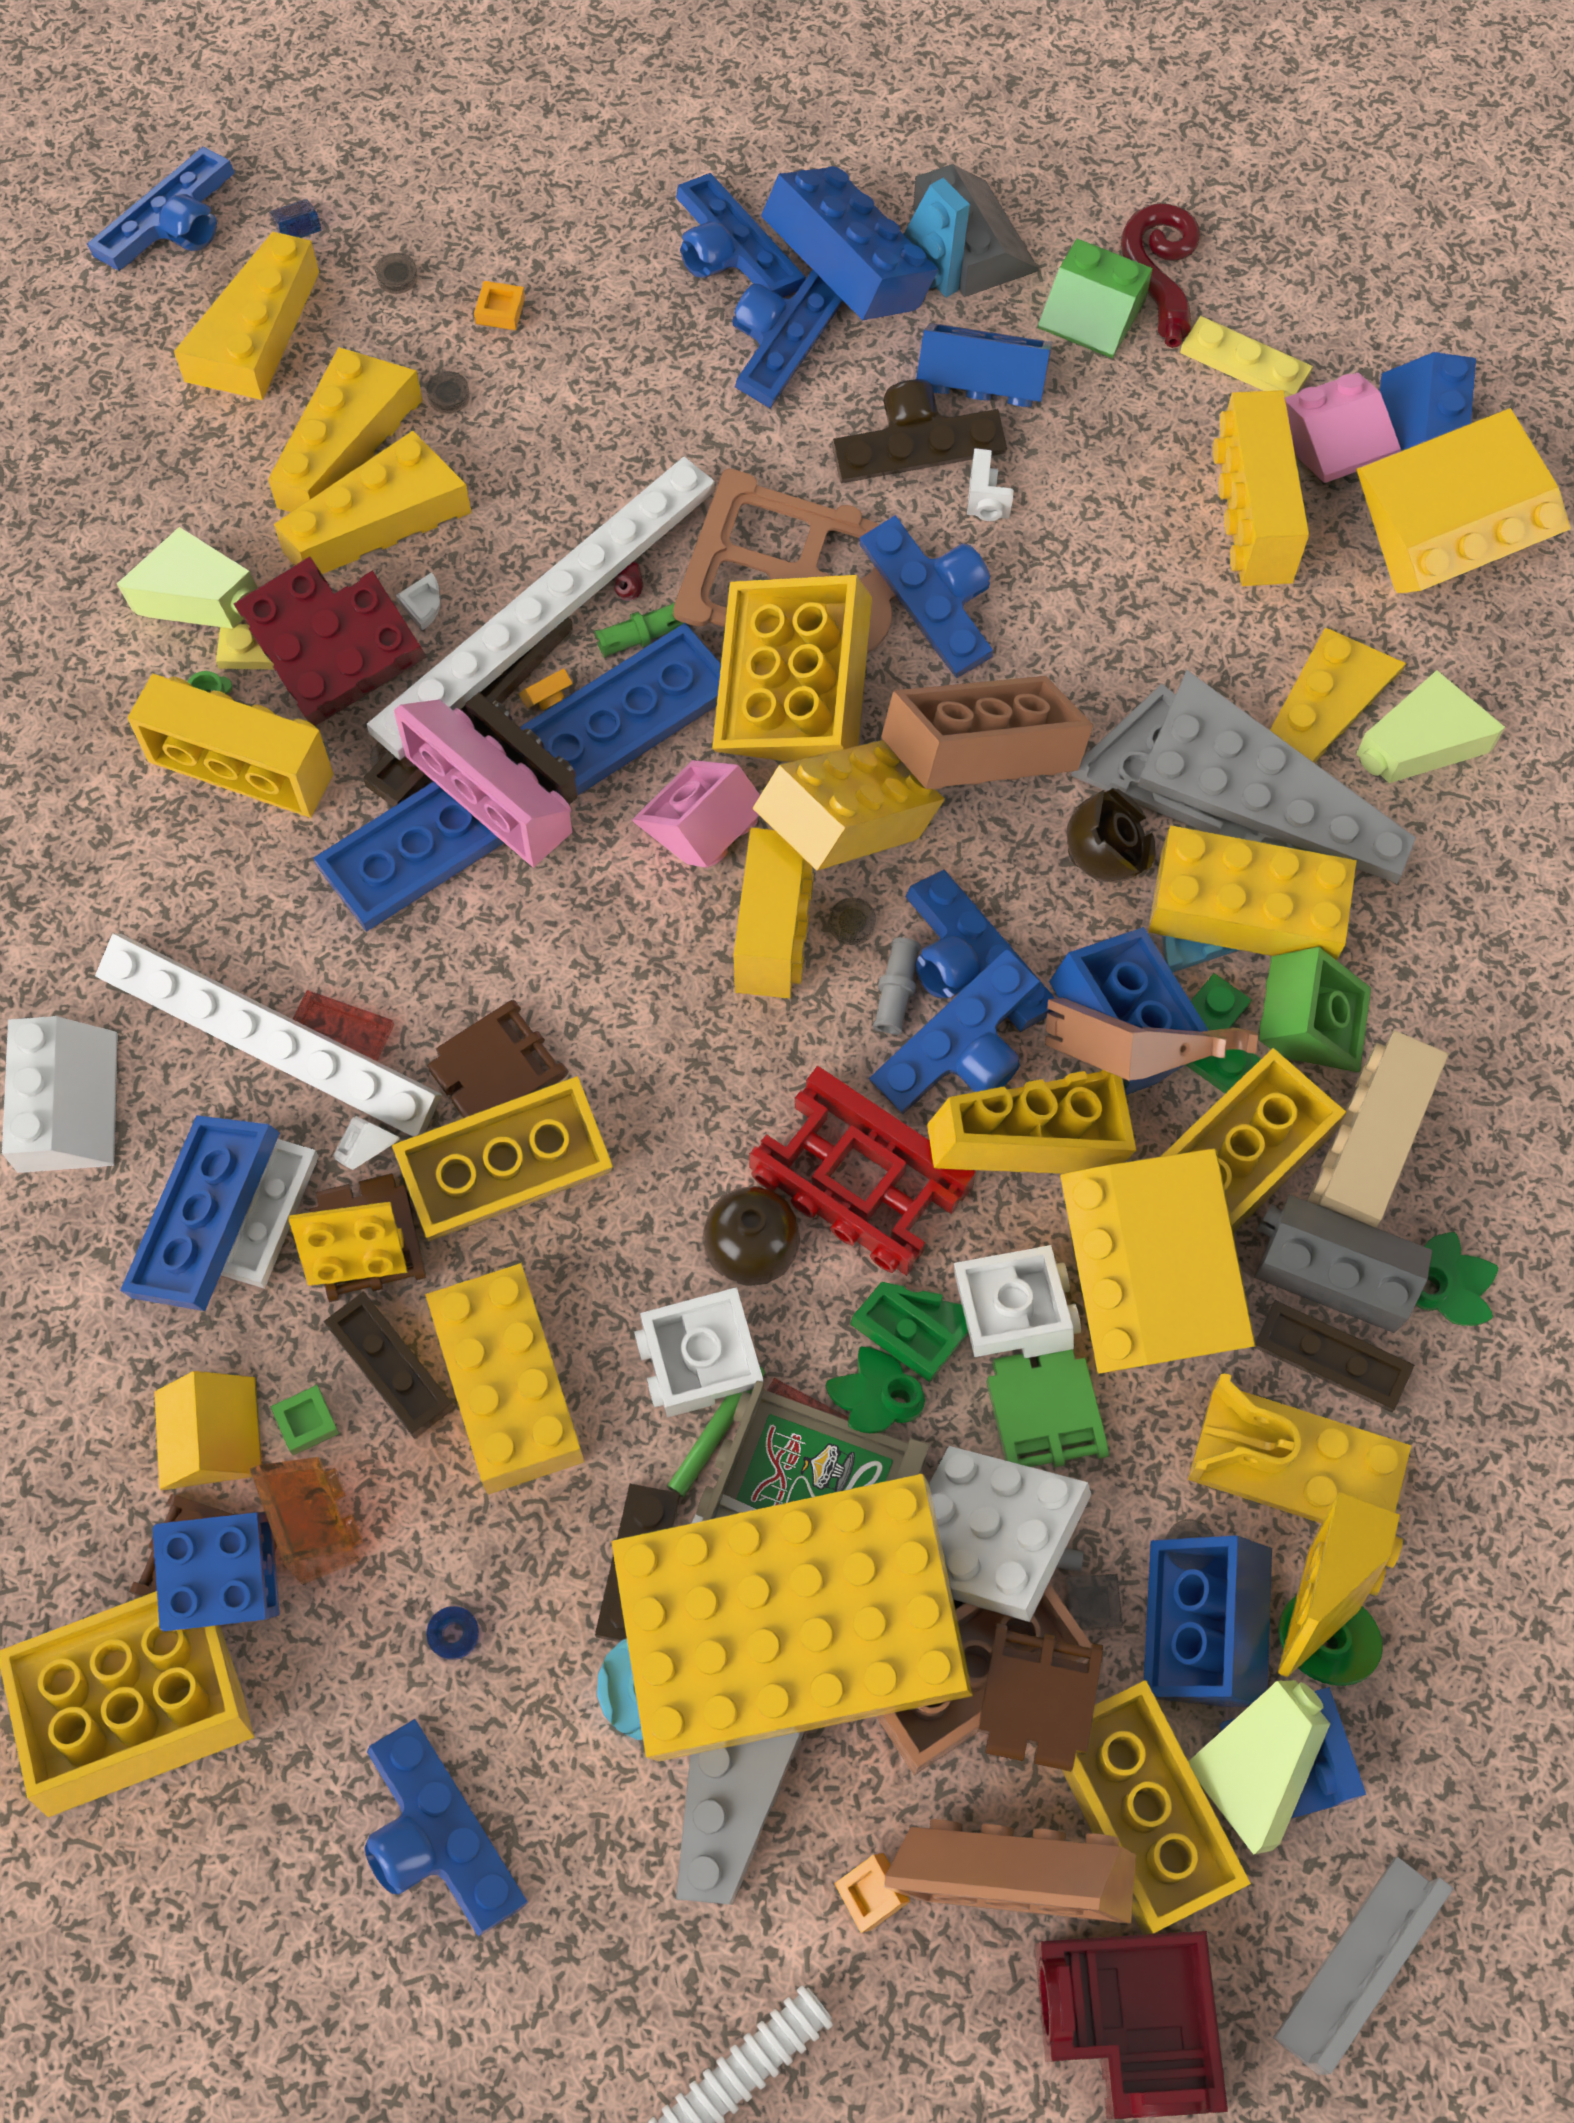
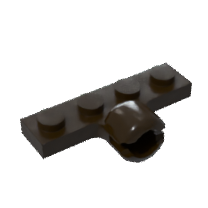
(916, 436)

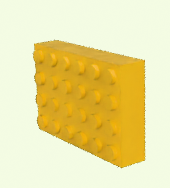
(789, 1618)

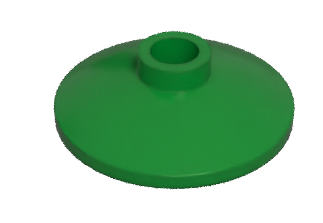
(1354, 1650)

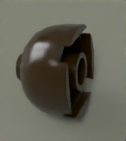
(1108, 837)
(751, 1236)

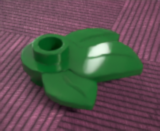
(1458, 1282)
(872, 1391)

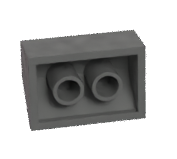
(992, 245)
(1344, 1264)

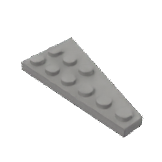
(1122, 757)
(1246, 774)
(725, 1813)

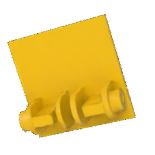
(348, 1243)

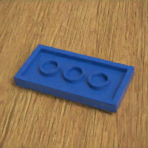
(200, 1212)

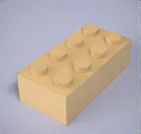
(1378, 1129)

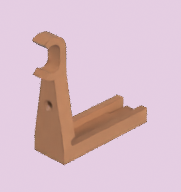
(1133, 1050)

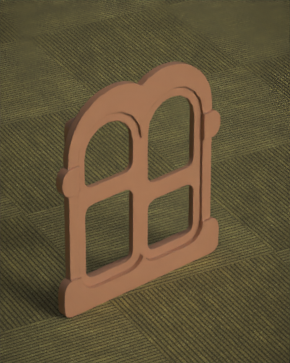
(714, 548)

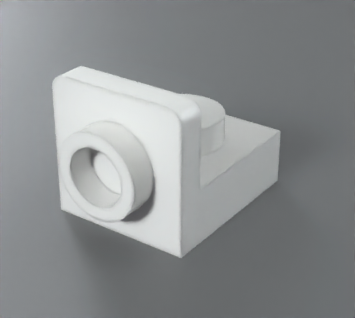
(984, 497)

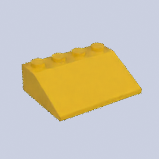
(1461, 501)
(792, 667)
(1157, 1260)
(118, 1703)

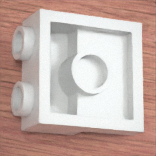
(1017, 1303)
(698, 1352)

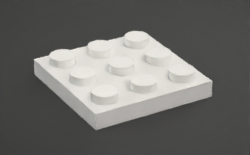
(1003, 1528)

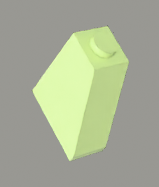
(187, 583)
(1428, 731)
(1263, 1762)

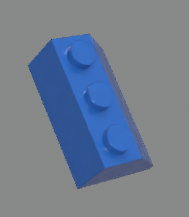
(984, 363)
(1429, 396)
(1131, 983)
(1209, 1624)

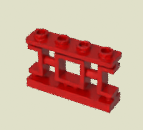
(880, 1139)

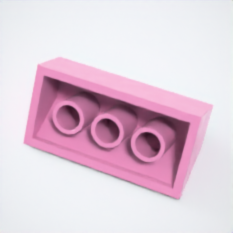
(483, 778)

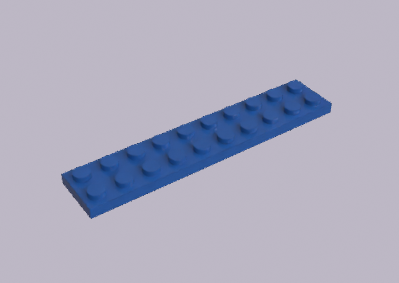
(593, 729)

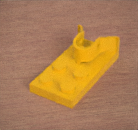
(1292, 1456)

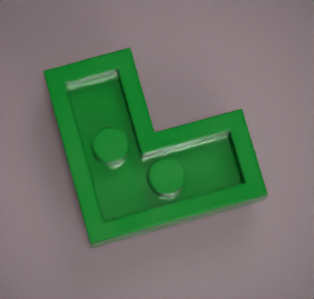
(1220, 1008)

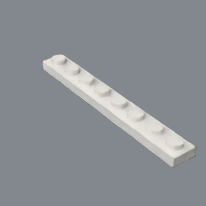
(268, 1035)

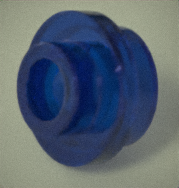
(445, 1618)

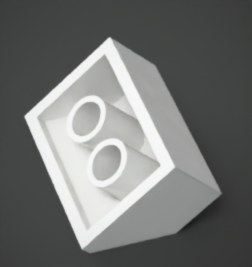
(59, 1095)

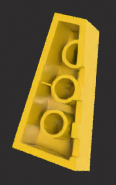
(252, 320)
(343, 425)
(374, 506)
(1036, 1127)

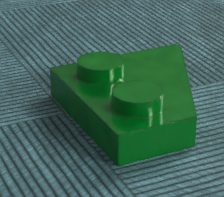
(912, 1326)

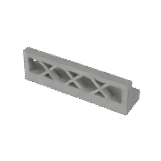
(1361, 1966)

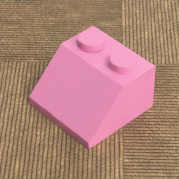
(1340, 426)
(701, 812)

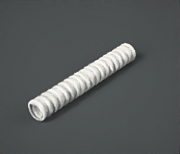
(751, 2062)

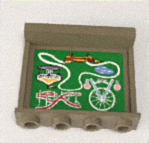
(801, 1453)

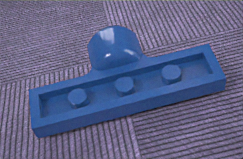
(168, 212)
(731, 239)
(784, 332)
(934, 591)
(965, 946)
(961, 1038)
(436, 1833)

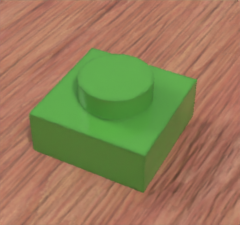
(304, 1420)

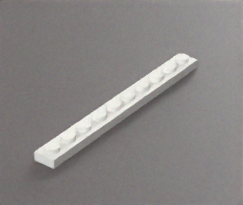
(552, 597)

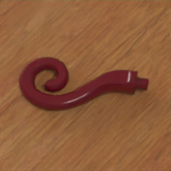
(1172, 303)

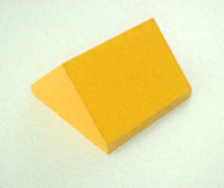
(206, 1429)

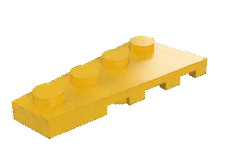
(1332, 692)

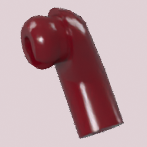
(629, 582)

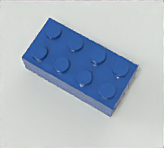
(849, 242)

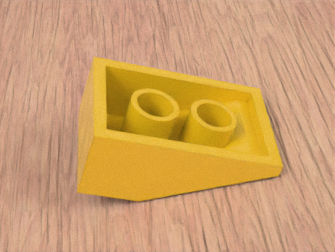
(1339, 1573)

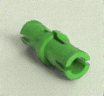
(637, 630)

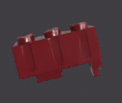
(327, 642)
(1143, 2013)

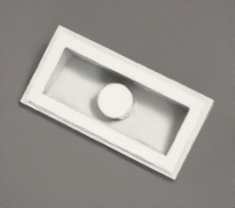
(362, 1142)

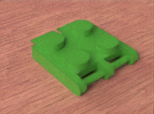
(1045, 1409)

